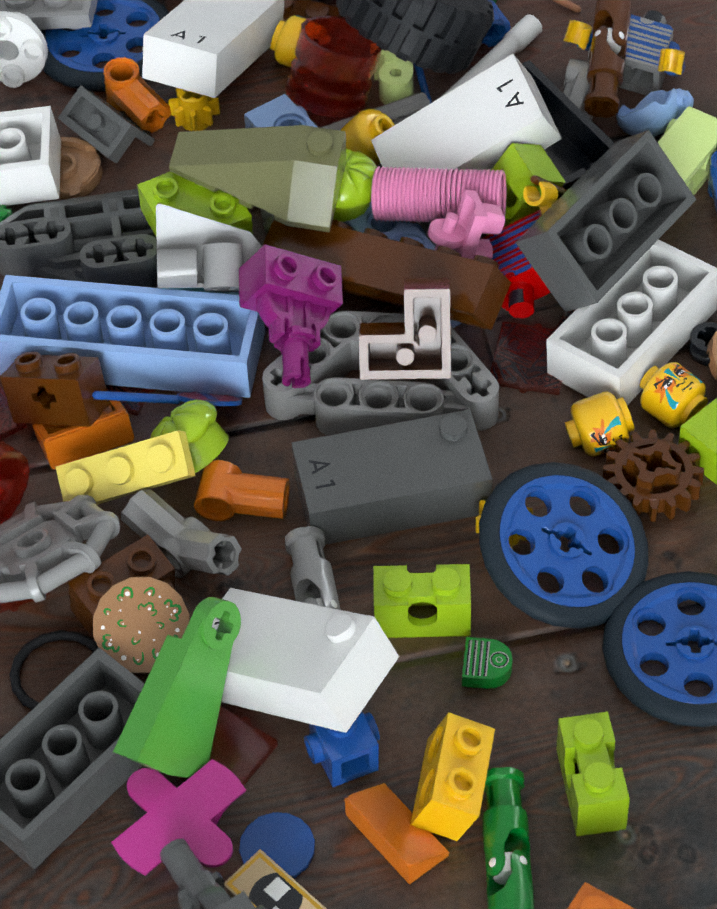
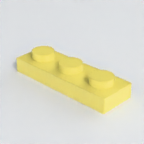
(128, 469)

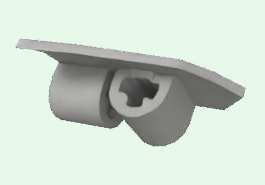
(200, 251)

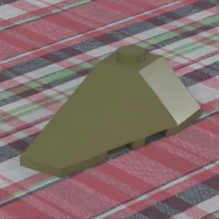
(278, 169)

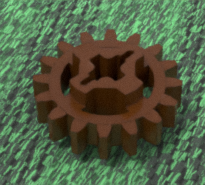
(655, 474)

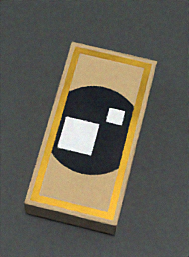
(269, 885)

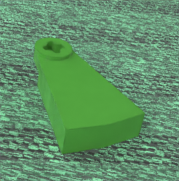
(183, 694)

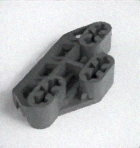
(81, 240)

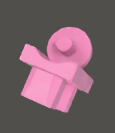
(464, 229)

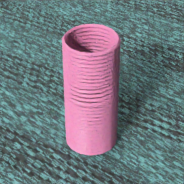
(425, 192)

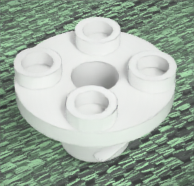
(21, 49)

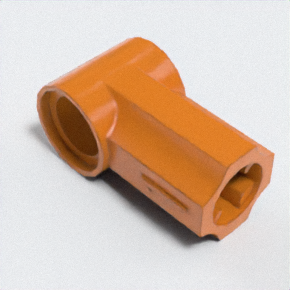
(131, 94)
(229, 491)

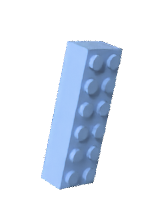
(136, 332)

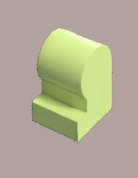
(394, 78)

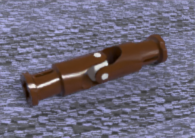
(607, 57)

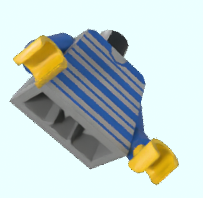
(648, 51)

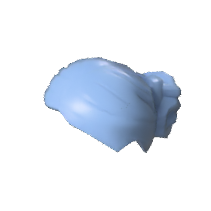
(654, 111)

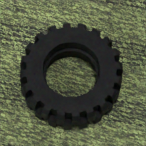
(425, 32)

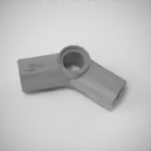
(183, 541)

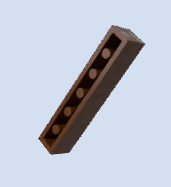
(377, 268)

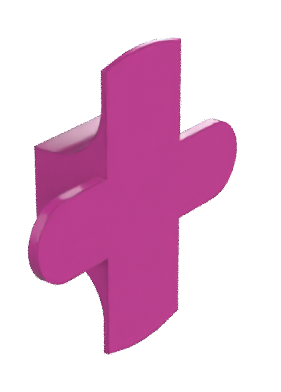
(179, 813)

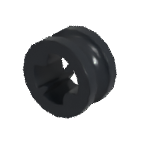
(699, 335)

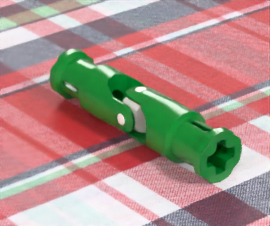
(506, 842)

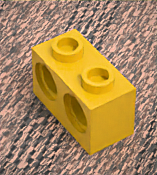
(453, 777)

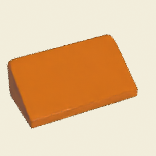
(70, 443)
(387, 826)

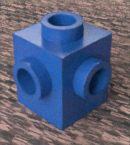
(345, 754)

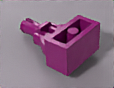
(294, 302)

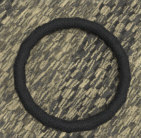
(34, 644)

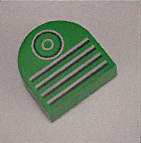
(486, 663)

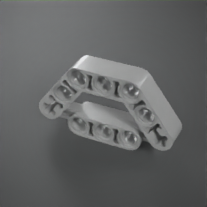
(360, 404)

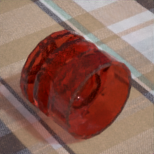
(332, 68)

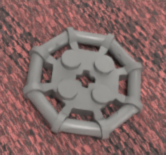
(46, 547)

